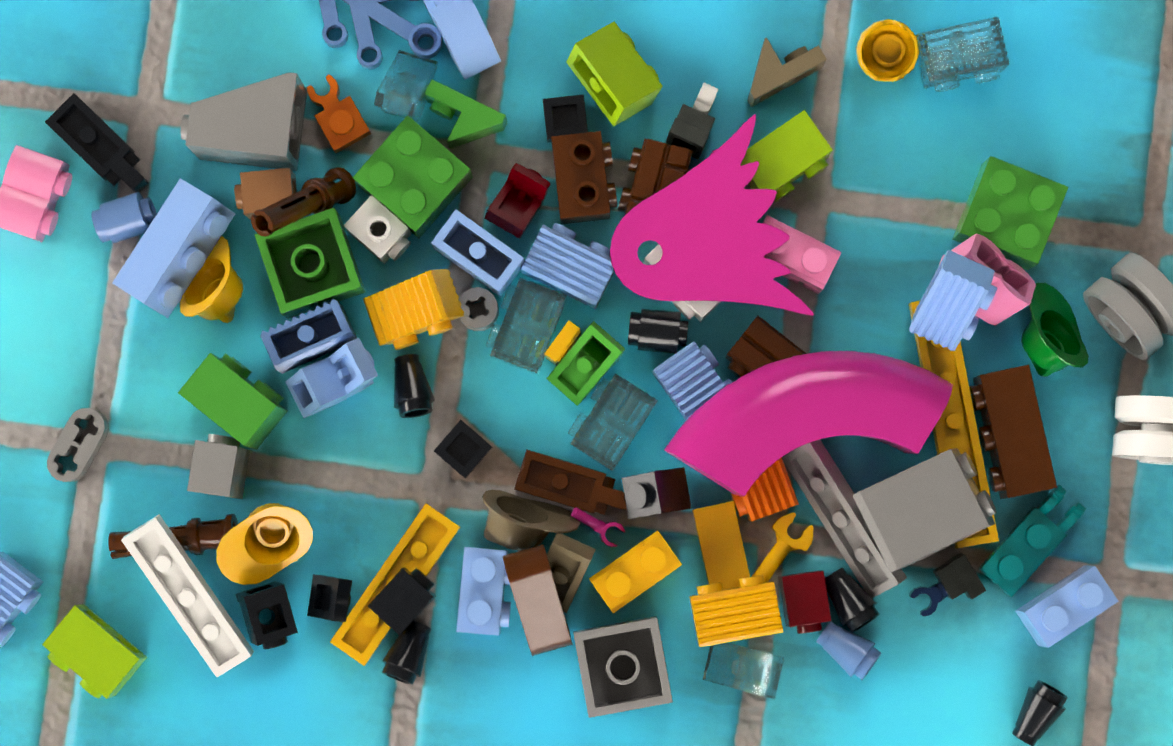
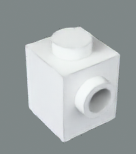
(379, 230)

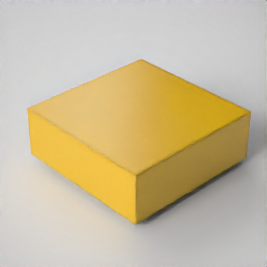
(563, 342)

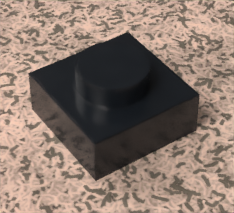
(564, 116)
(463, 449)
(329, 598)

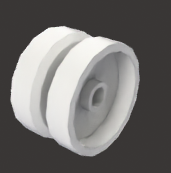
(1155, 439)

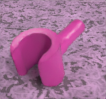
(596, 524)

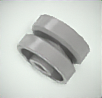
(1133, 305)

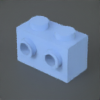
(482, 592)

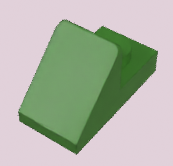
(474, 118)
(586, 363)

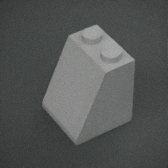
(250, 124)
(925, 508)

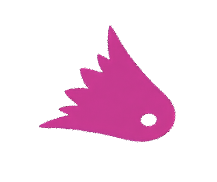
(707, 236)

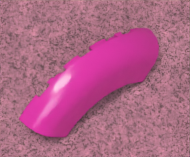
(805, 401)

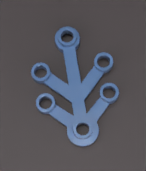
(365, 9)

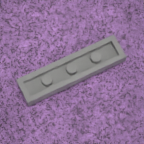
(840, 515)

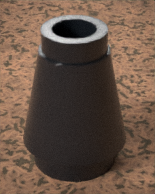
(411, 387)
(850, 600)
(407, 654)
(1039, 711)

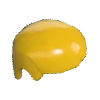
(887, 50)

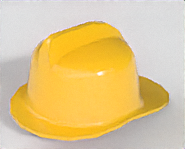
(214, 287)
(264, 544)

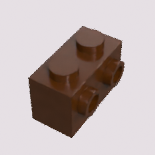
(582, 177)

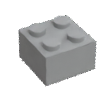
(622, 666)

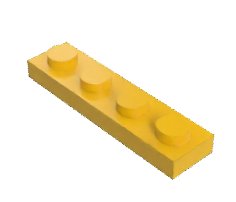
(418, 548)

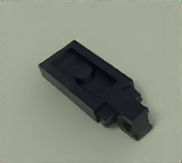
(96, 143)

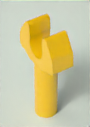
(783, 546)

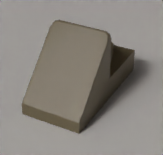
(774, 77)
(568, 565)

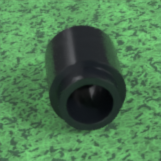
(657, 330)

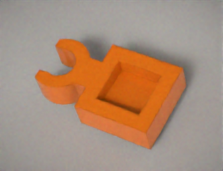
(339, 119)

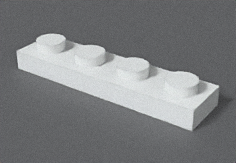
(187, 595)

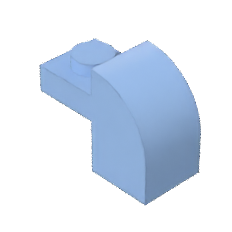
(464, 35)
(332, 379)

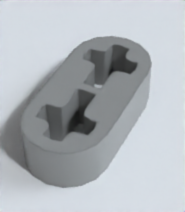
(69, 440)

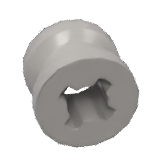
(483, 313)

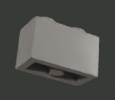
(219, 467)

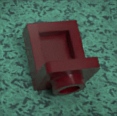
(518, 200)

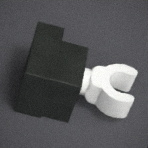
(694, 124)

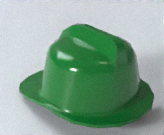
(1052, 334)

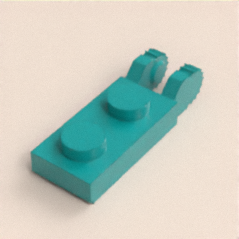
(1029, 543)

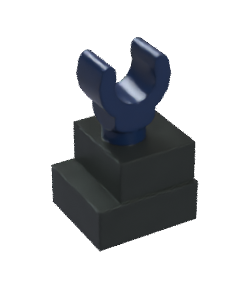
(954, 579)

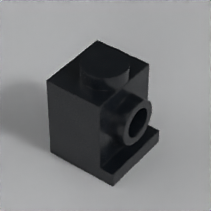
(282, 621)

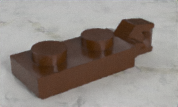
(568, 484)

